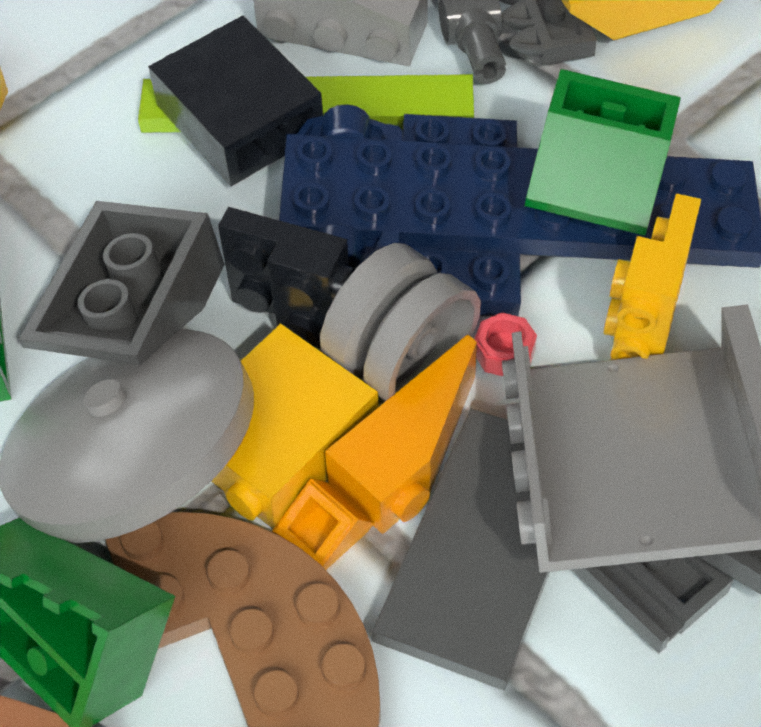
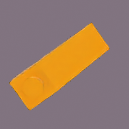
(398, 449)

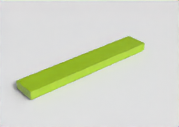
(381, 97)

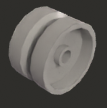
(396, 318)

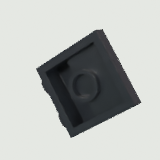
(283, 269)

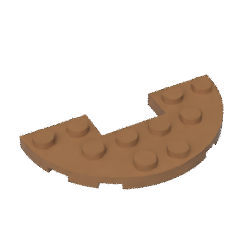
(274, 613)

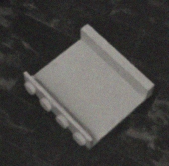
(640, 452)

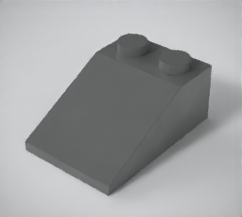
(127, 283)

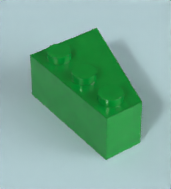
(76, 624)

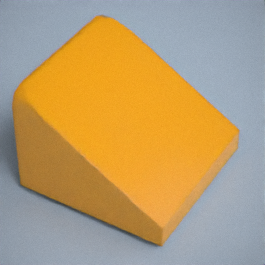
(322, 523)

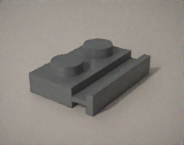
(658, 595)

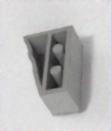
(359, 28)

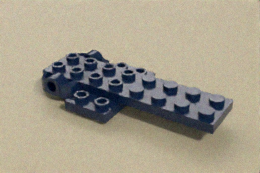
(461, 195)

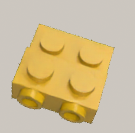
(649, 285)

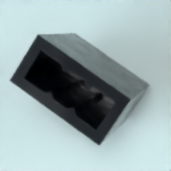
(234, 98)

